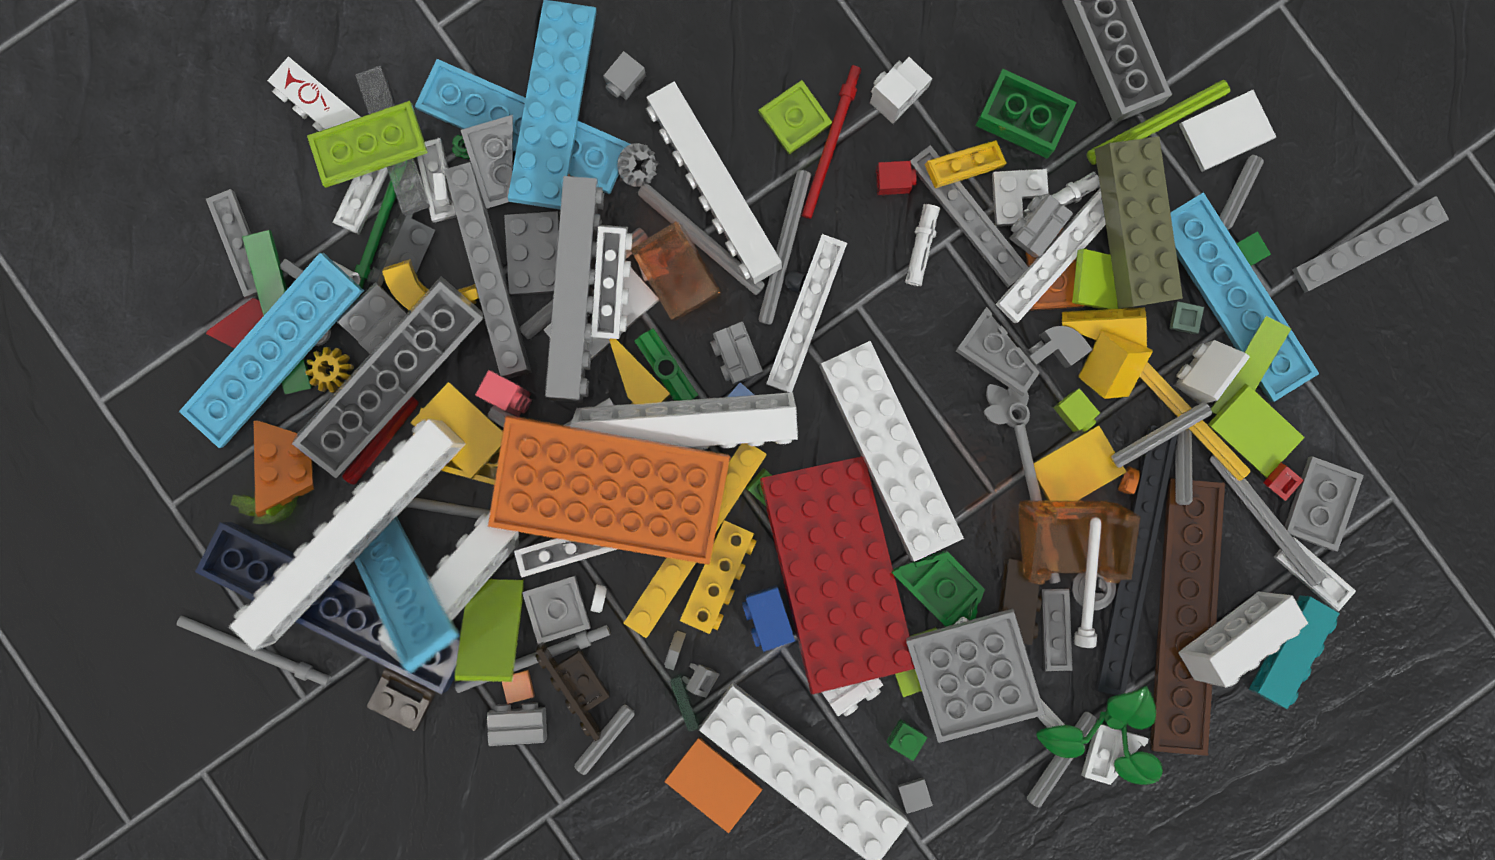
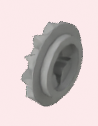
(627, 162)
(1101, 599)

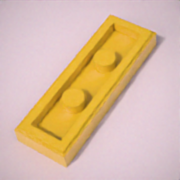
(965, 164)

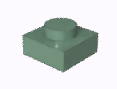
(1186, 318)

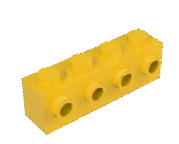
(717, 577)

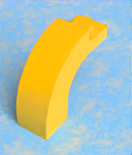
(407, 287)

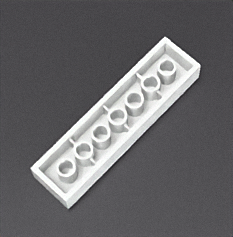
(698, 421)
(891, 451)
(803, 774)

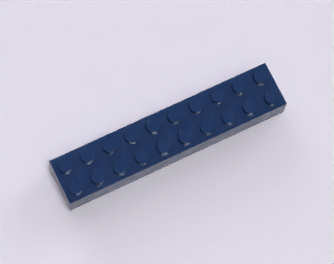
(341, 613)

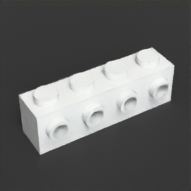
(609, 281)

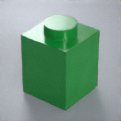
(906, 739)

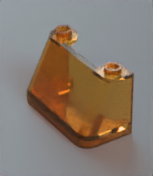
(1057, 538)

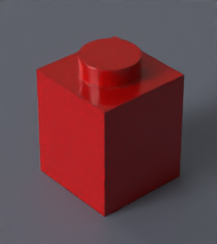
(895, 177)

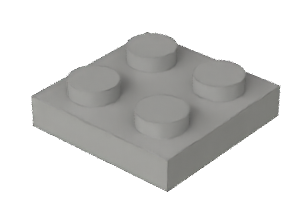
(556, 610)

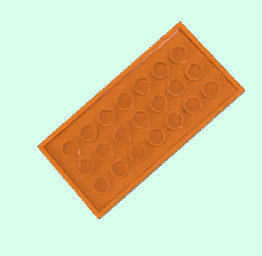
(608, 490)

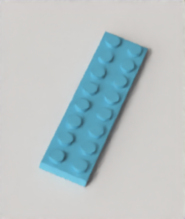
(470, 101)
(552, 104)
(1235, 292)
(271, 350)
(405, 597)

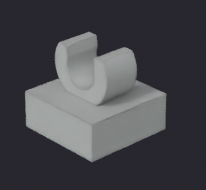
(701, 681)

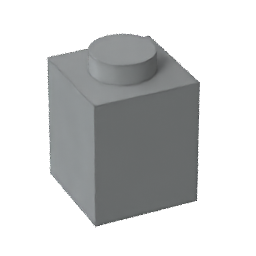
(624, 76)

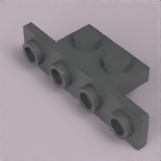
(407, 241)

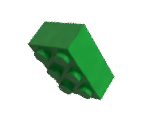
(1025, 113)

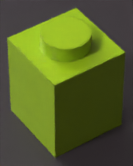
(1077, 411)

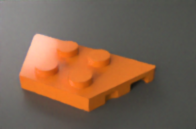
(279, 468)

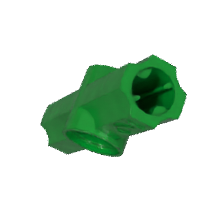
(656, 353)

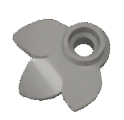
(1003, 403)

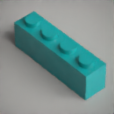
(1291, 664)

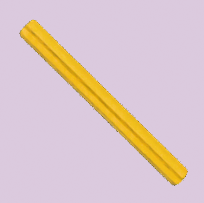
(1200, 429)

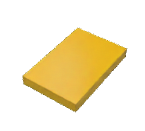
(469, 423)
(1077, 467)

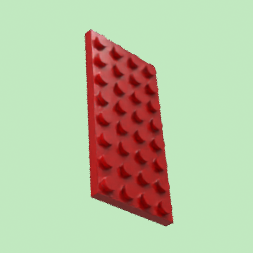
(837, 574)

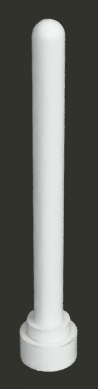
(1086, 635)

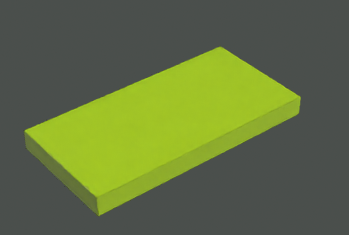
(367, 144)
(490, 632)

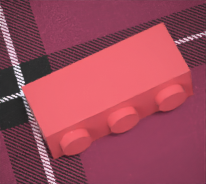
(504, 394)

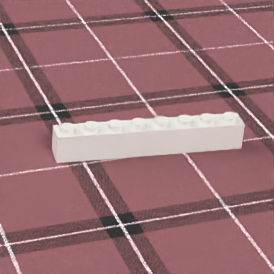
(714, 183)

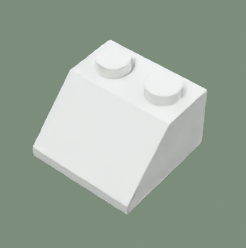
(1210, 371)

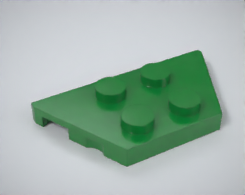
(942, 587)

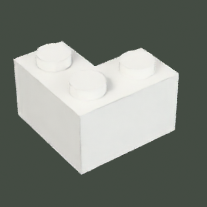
(899, 88)

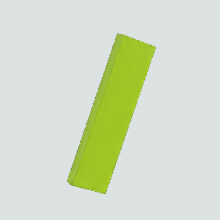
(1262, 351)

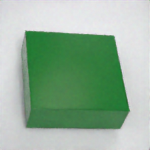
(1253, 248)

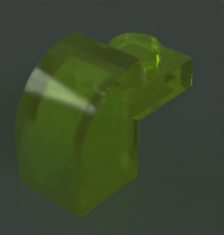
(273, 515)

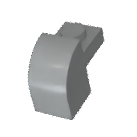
(1064, 342)

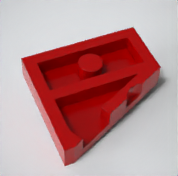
(237, 324)

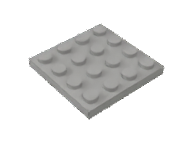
(975, 676)

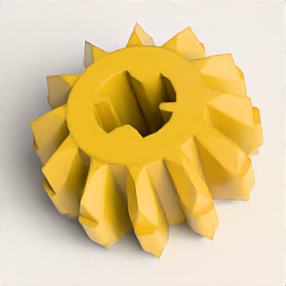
(322, 362)

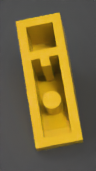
(1124, 323)
(638, 382)

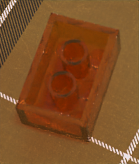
(676, 271)

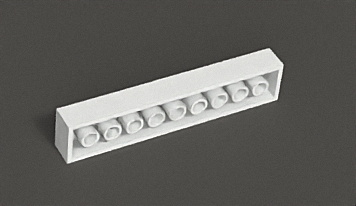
(347, 534)

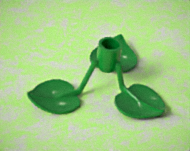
(1128, 708)

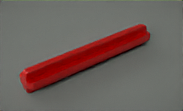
(378, 443)

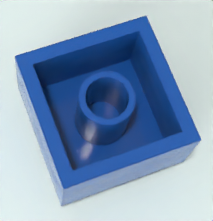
(769, 618)

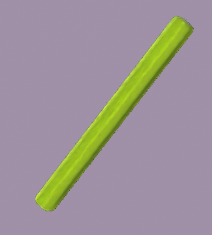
(1168, 116)

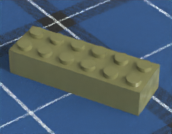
(1138, 222)

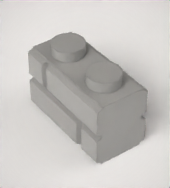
(1040, 225)
(737, 354)
(516, 725)

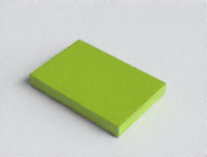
(1256, 430)

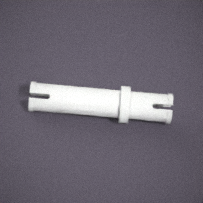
(1076, 190)
(920, 253)

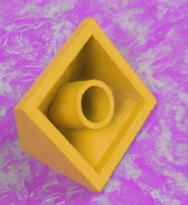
(1114, 365)

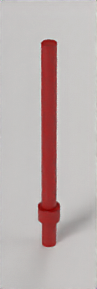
(847, 95)

